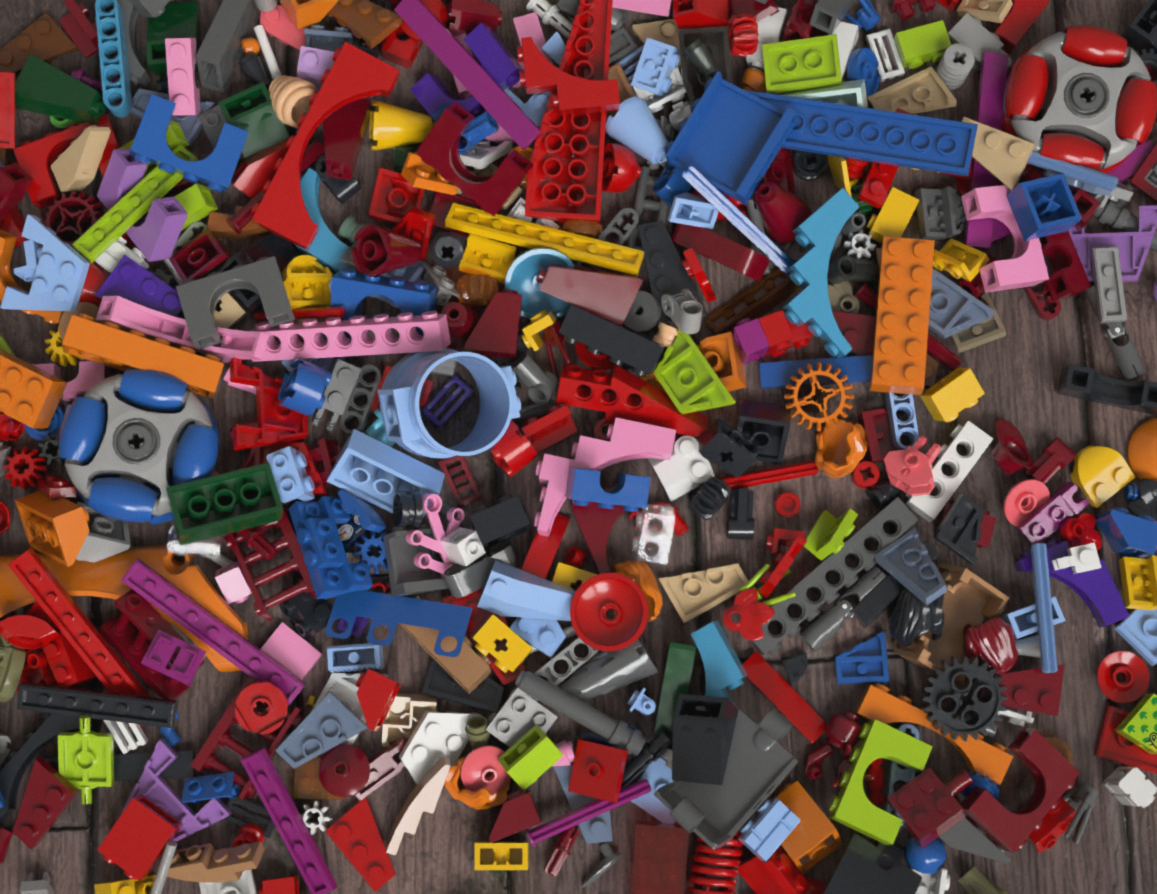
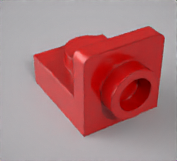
(783, 535)

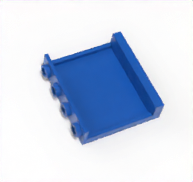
(731, 138)

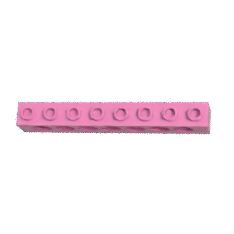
(434, 326)

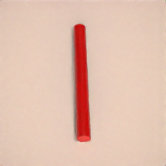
(308, 313)

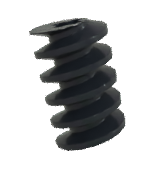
(443, 258)

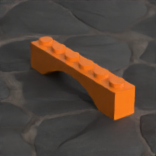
(979, 755)

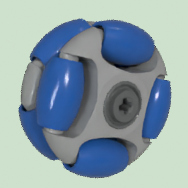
(137, 444)

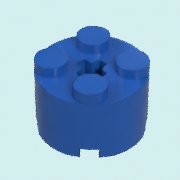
(304, 387)

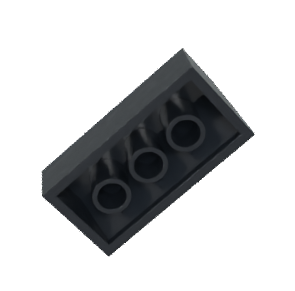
(617, 341)

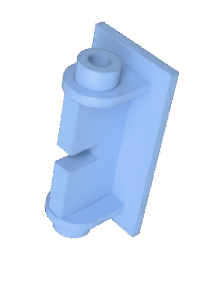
(641, 703)

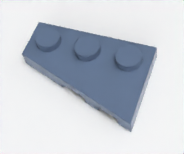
(190, 124)

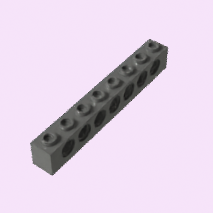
(896, 514)

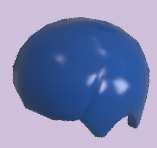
(927, 859)

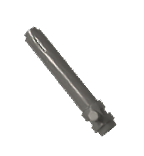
(1121, 218)
(615, 731)

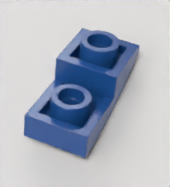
(368, 516)

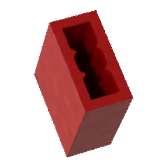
(139, 837)

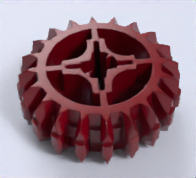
(61, 208)

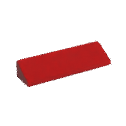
(784, 698)

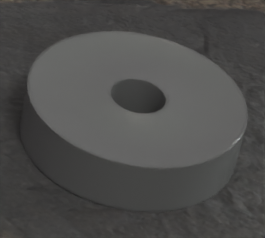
(650, 315)

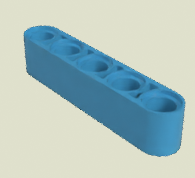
(117, 66)

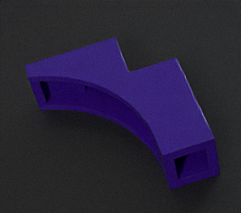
(1093, 586)

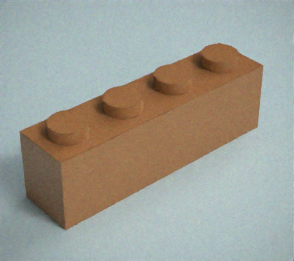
(466, 669)

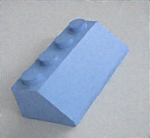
(379, 471)

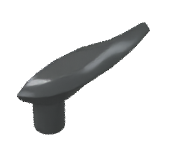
(610, 859)

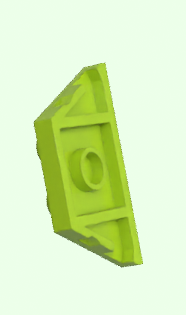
(690, 378)

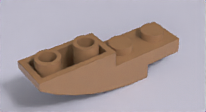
(209, 865)

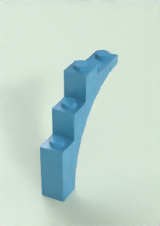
(811, 270)

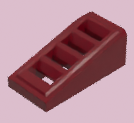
(467, 475)

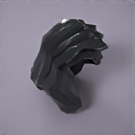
(914, 618)

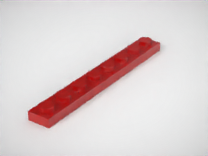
(74, 624)

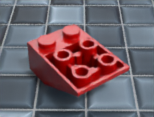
(56, 665)

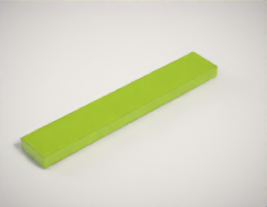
(129, 209)

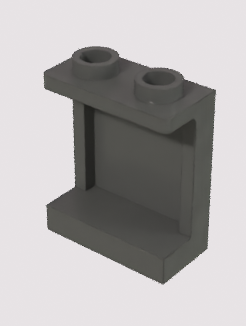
(403, 574)

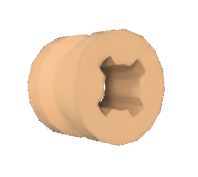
(665, 335)

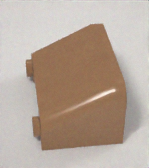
(966, 601)

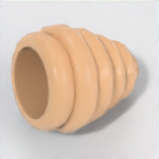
(290, 98)

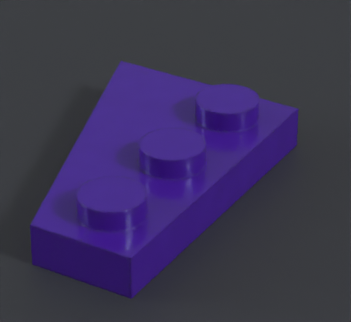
(141, 287)

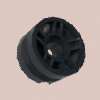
(812, 171)
(407, 509)

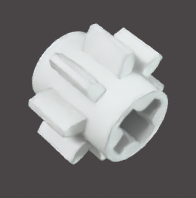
(681, 111)
(857, 240)
(322, 818)

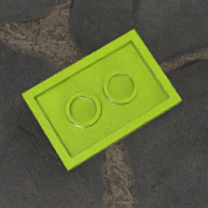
(802, 64)

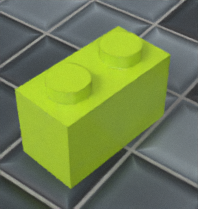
(922, 44)
(530, 757)

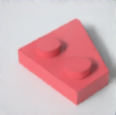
(279, 25)

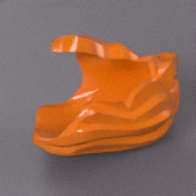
(840, 448)
(644, 577)
(479, 799)

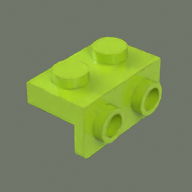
(829, 533)

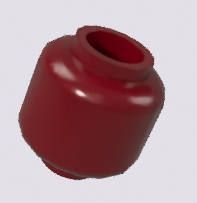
(843, 729)

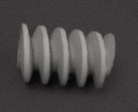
(955, 65)

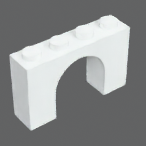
(772, 29)

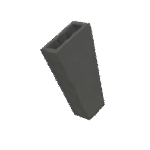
(223, 43)

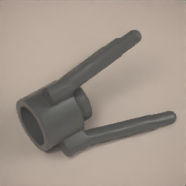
(1084, 798)

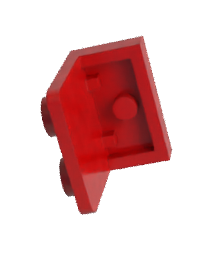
(773, 876)

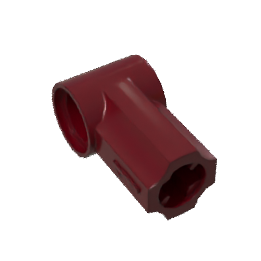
(1053, 458)

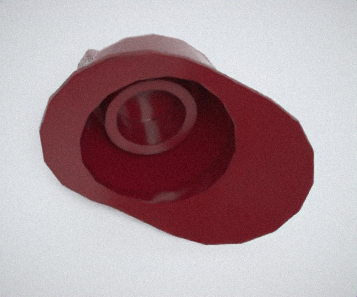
(1010, 449)

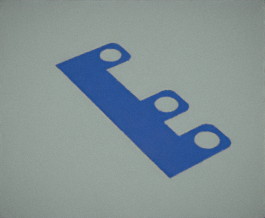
(389, 610)

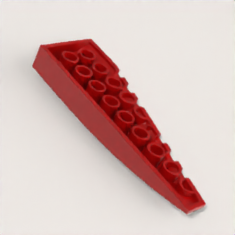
(571, 147)

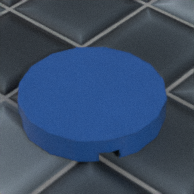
(863, 65)

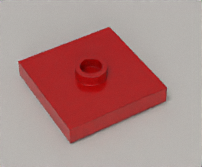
(598, 770)

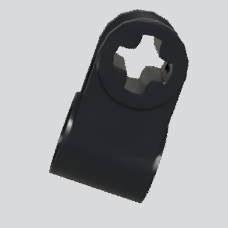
(340, 188)

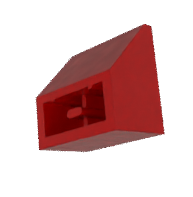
(700, 13)

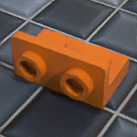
(425, 176)

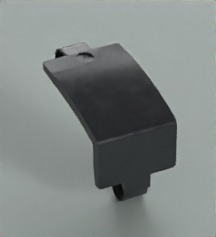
(872, 870)

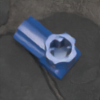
(480, 128)

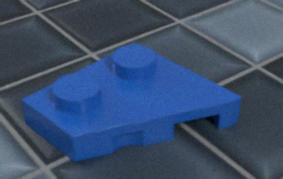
(863, 663)

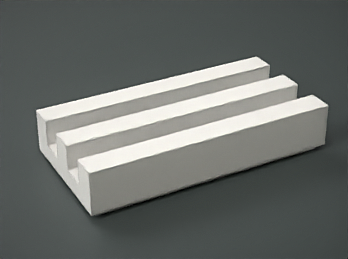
(893, 50)
(119, 738)

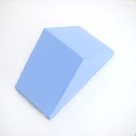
(693, 211)

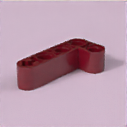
(721, 250)

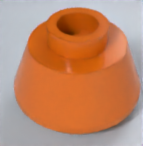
(754, 80)

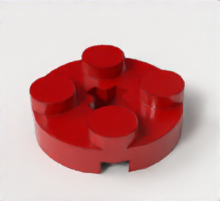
(257, 721)

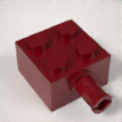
(929, 805)

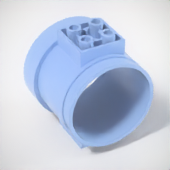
(401, 403)

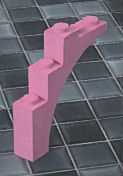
(175, 330)
(628, 442)

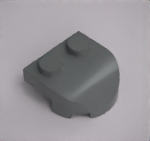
(940, 213)

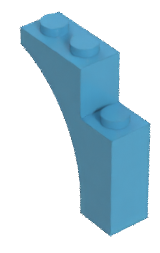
(326, 245)
(719, 661)

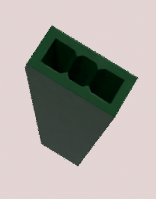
(57, 94)
(674, 682)

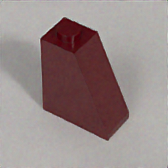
(498, 327)

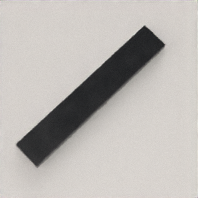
(96, 704)
(132, 766)

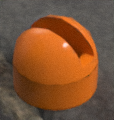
(250, 45)

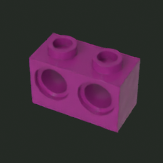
(750, 340)

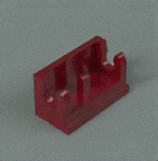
(877, 434)

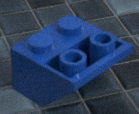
(1128, 533)

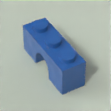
(585, 487)

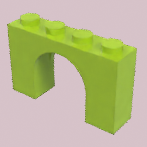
(196, 199)
(851, 804)

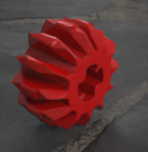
(743, 35)
(29, 475)

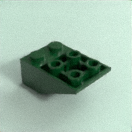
(177, 21)
(254, 113)

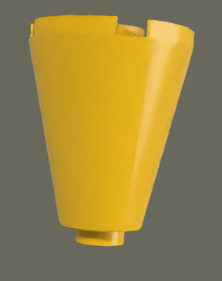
(396, 126)

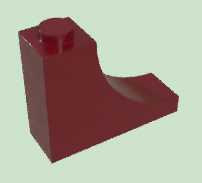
(595, 527)

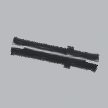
(649, 753)

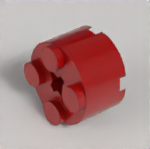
(512, 451)

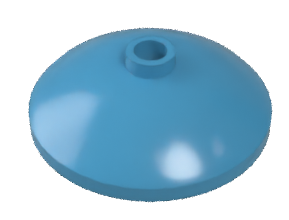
(522, 278)

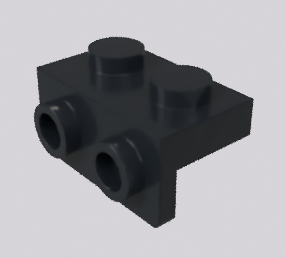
(307, 614)

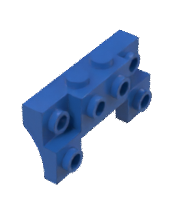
(324, 550)

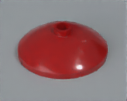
(599, 596)

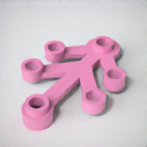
(438, 531)

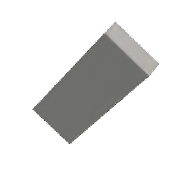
(1108, 284)

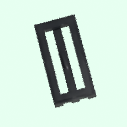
(254, 805)

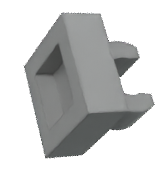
(35, 886)

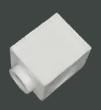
(462, 546)

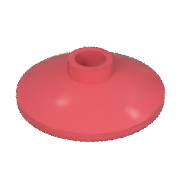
(1024, 500)
(480, 762)

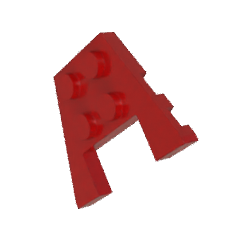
(274, 421)

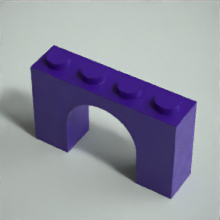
(494, 59)

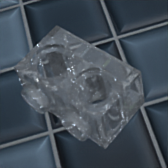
(659, 534)

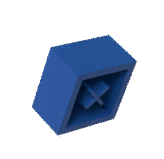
(1043, 207)

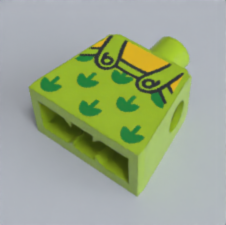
(1141, 724)

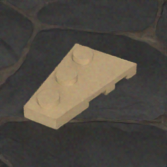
(1001, 153)

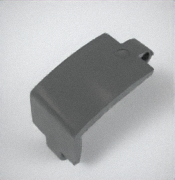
(752, 773)

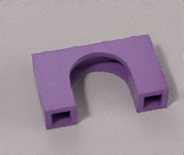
(161, 228)

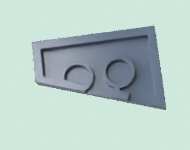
(912, 567)
(320, 731)
(595, 829)

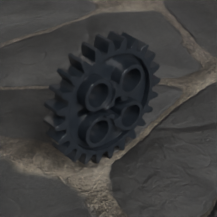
(984, 709)

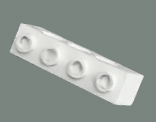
(975, 443)

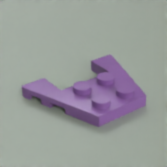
(1131, 245)
(160, 792)

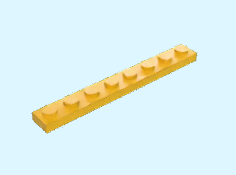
(539, 236)

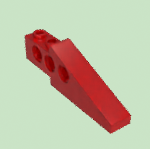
(649, 407)

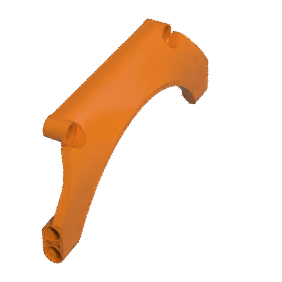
(104, 581)

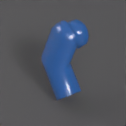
(170, 734)

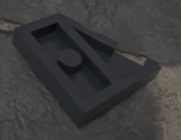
(961, 528)

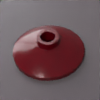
(353, 778)

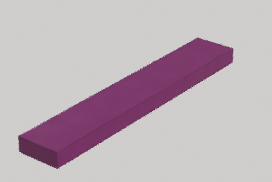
(288, 822)

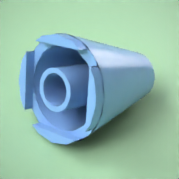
(638, 130)

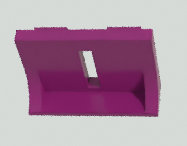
(185, 664)

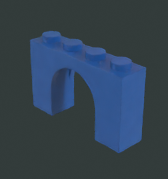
(152, 147)
(351, 288)

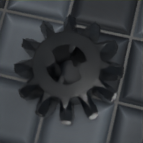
(710, 498)

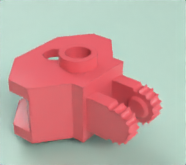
(912, 468)

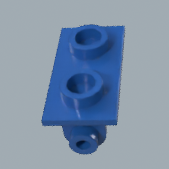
(209, 787)

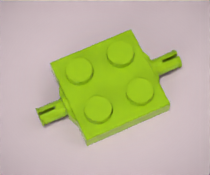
(86, 759)

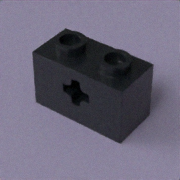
(727, 448)

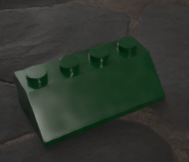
(224, 504)

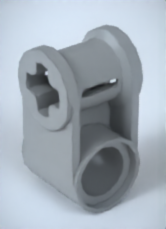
(683, 310)

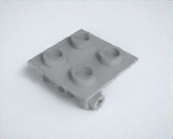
(517, 717)

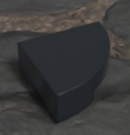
(795, 667)

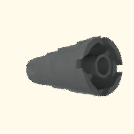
(611, 671)

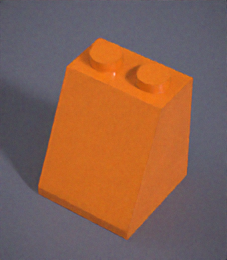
(813, 836)

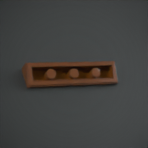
(752, 302)

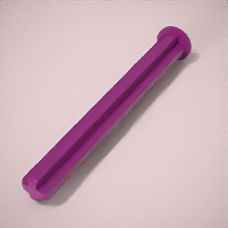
(586, 812)

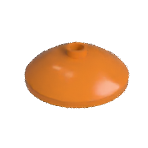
(1143, 451)

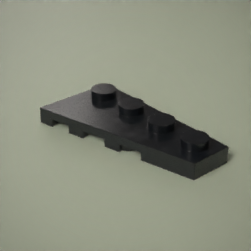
(663, 264)

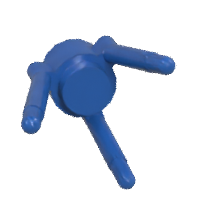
(867, 16)

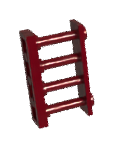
(287, 540)
(133, 645)
(221, 736)

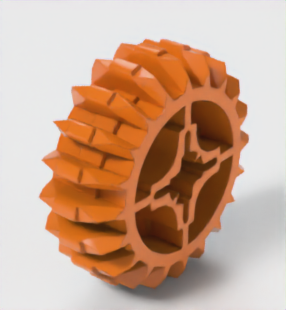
(825, 417)

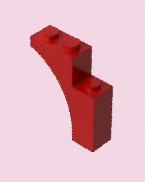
(573, 93)

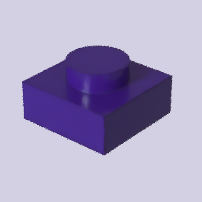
(358, 628)

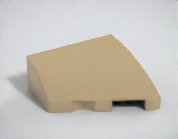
(405, 716)

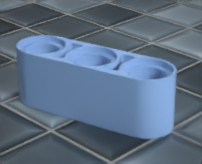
(897, 427)

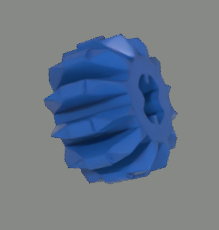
(365, 552)

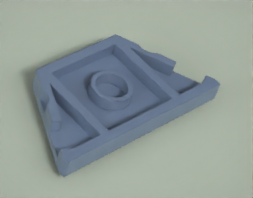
(953, 307)

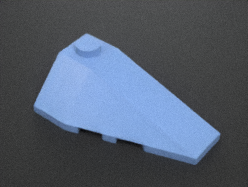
(524, 595)

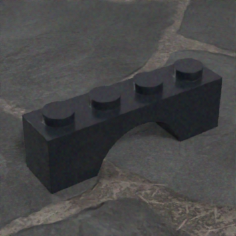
(1091, 386)

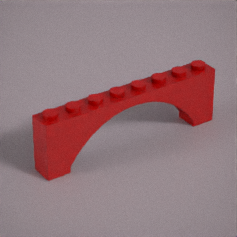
(351, 78)

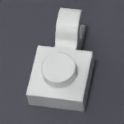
(1080, 558)

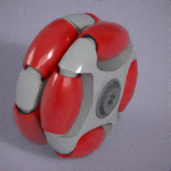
(1081, 98)

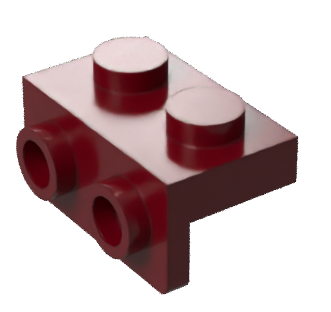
(80, 29)

